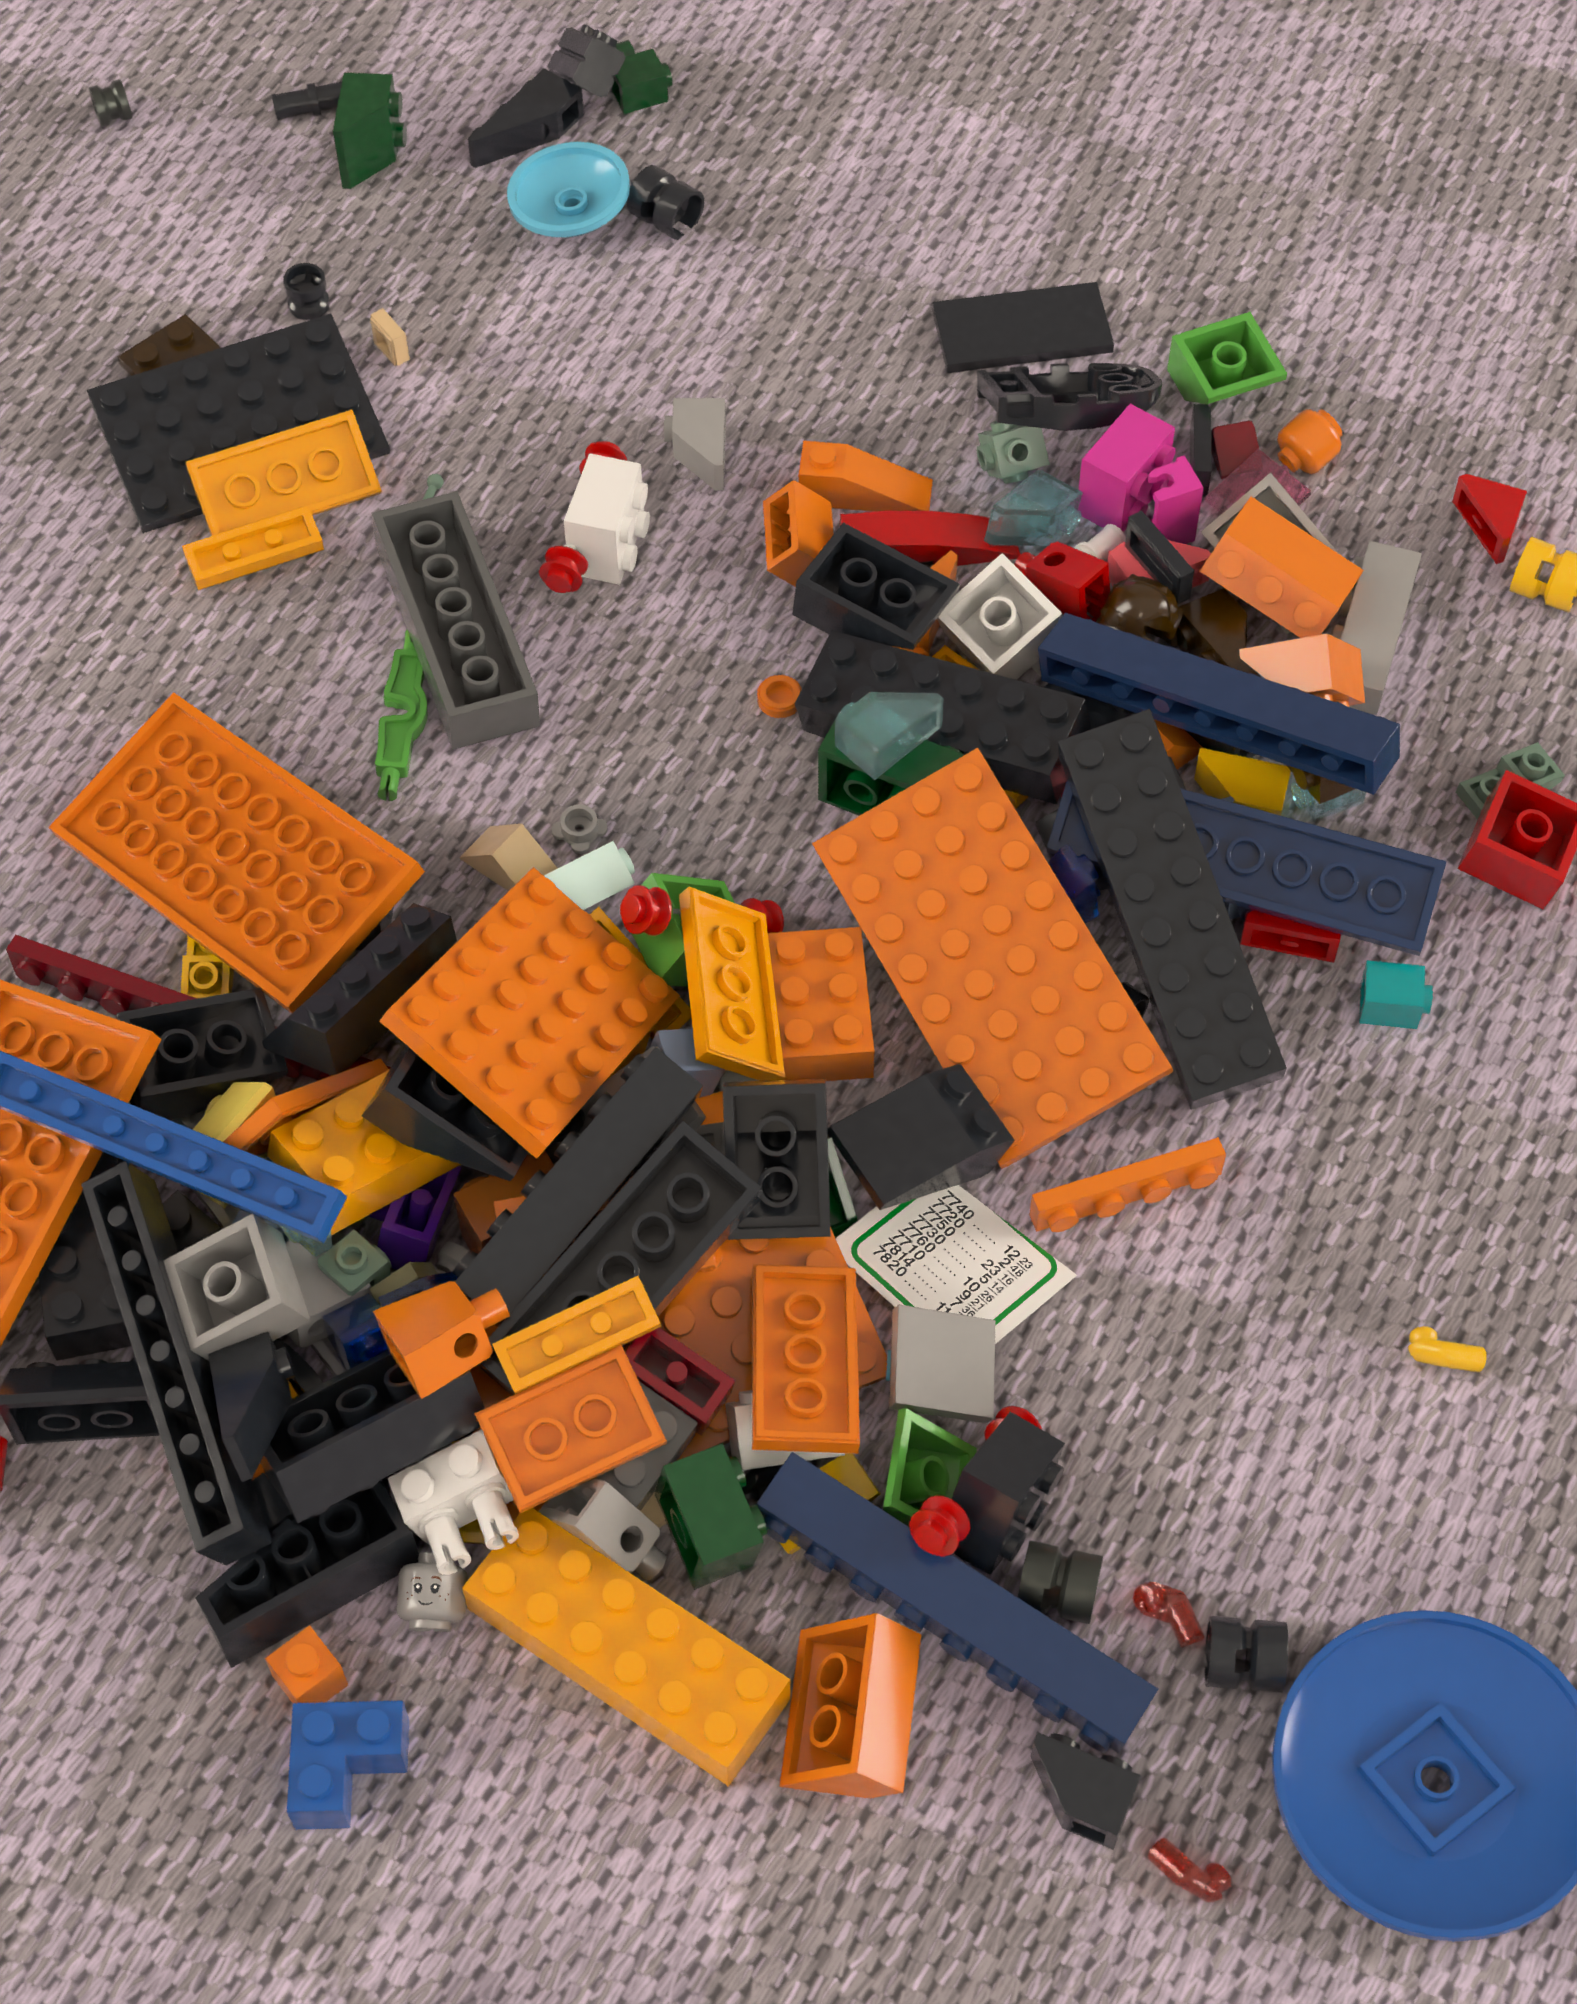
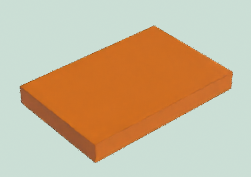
(570, 1428)

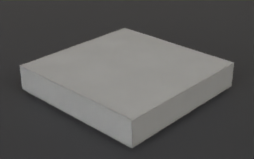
(942, 1364)

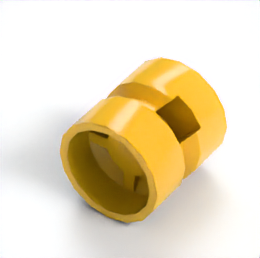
(1562, 581)

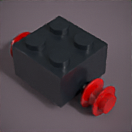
(995, 1495)

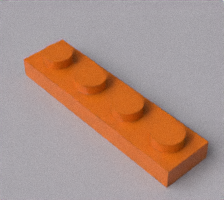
(1110, 1191)

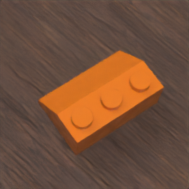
(1281, 570)
(852, 1708)

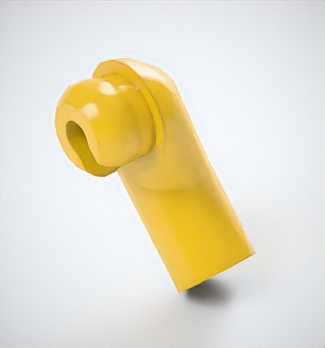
(1452, 1355)

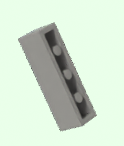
(1377, 614)

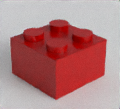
(1523, 840)

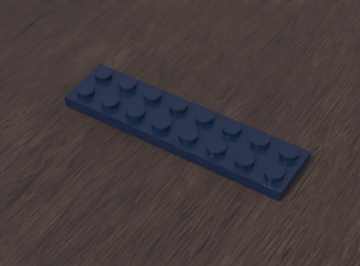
(1299, 871)

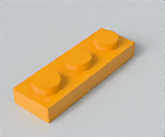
(253, 547)
(576, 1334)

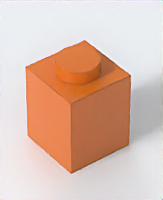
(306, 1669)

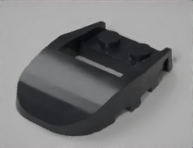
(1090, 397)

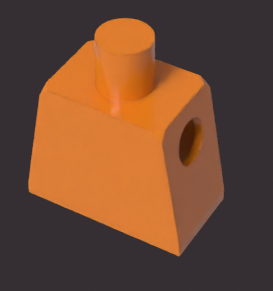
(439, 1333)

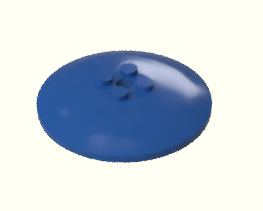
(1446, 1697)

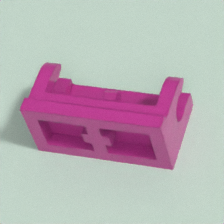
(1178, 503)

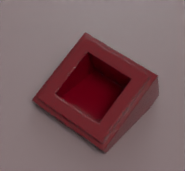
(1232, 445)

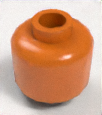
(1309, 441)

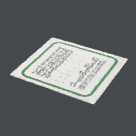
(953, 1258)

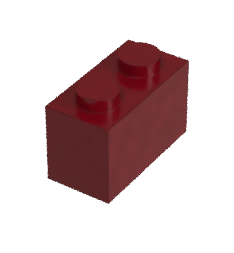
(680, 1376)

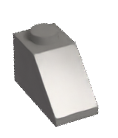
(699, 437)

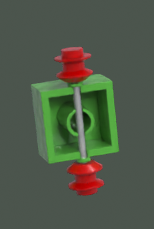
(654, 920)

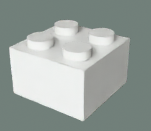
(1000, 619)

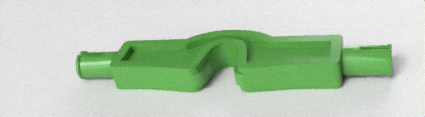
(399, 732)

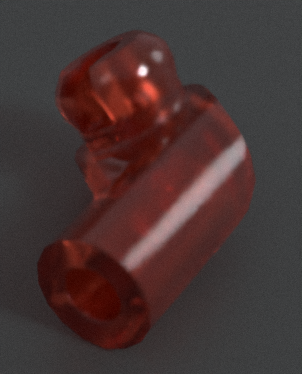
(1170, 1607)
(1187, 1875)

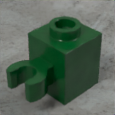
(641, 79)

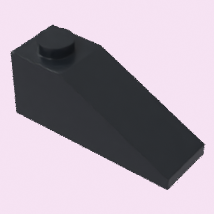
(250, 1397)

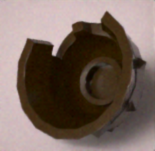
(1142, 607)

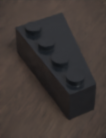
(307, 1573)

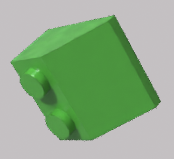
(1223, 360)

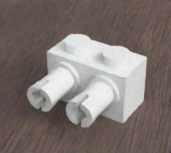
(451, 1492)

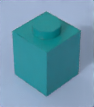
(1394, 994)

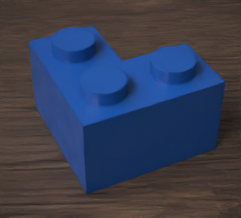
(330, 1746)

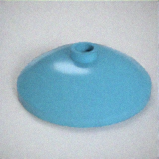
(568, 189)

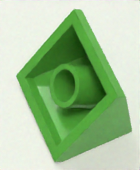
(922, 1465)

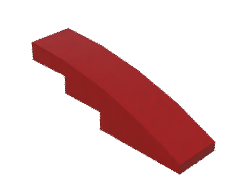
(931, 535)

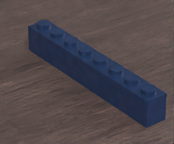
(1221, 703)
(955, 1604)

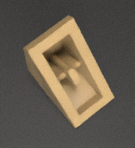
(507, 855)

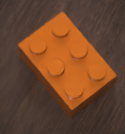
(823, 1004)

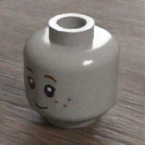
(428, 1597)

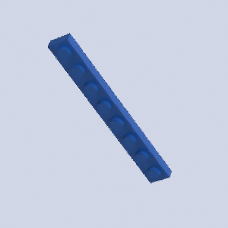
(169, 1149)

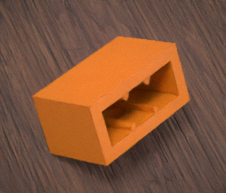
(795, 530)

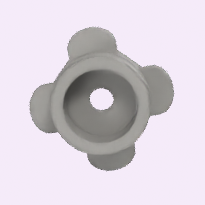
(575, 817)

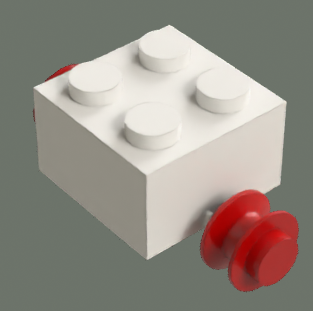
(600, 522)

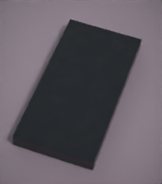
(1022, 327)

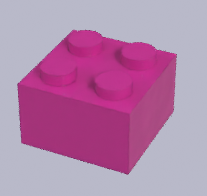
(1119, 466)

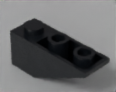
(531, 118)

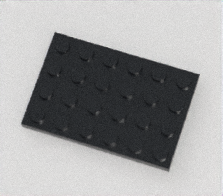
(223, 401)

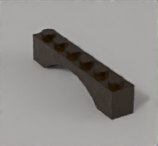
(1216, 630)

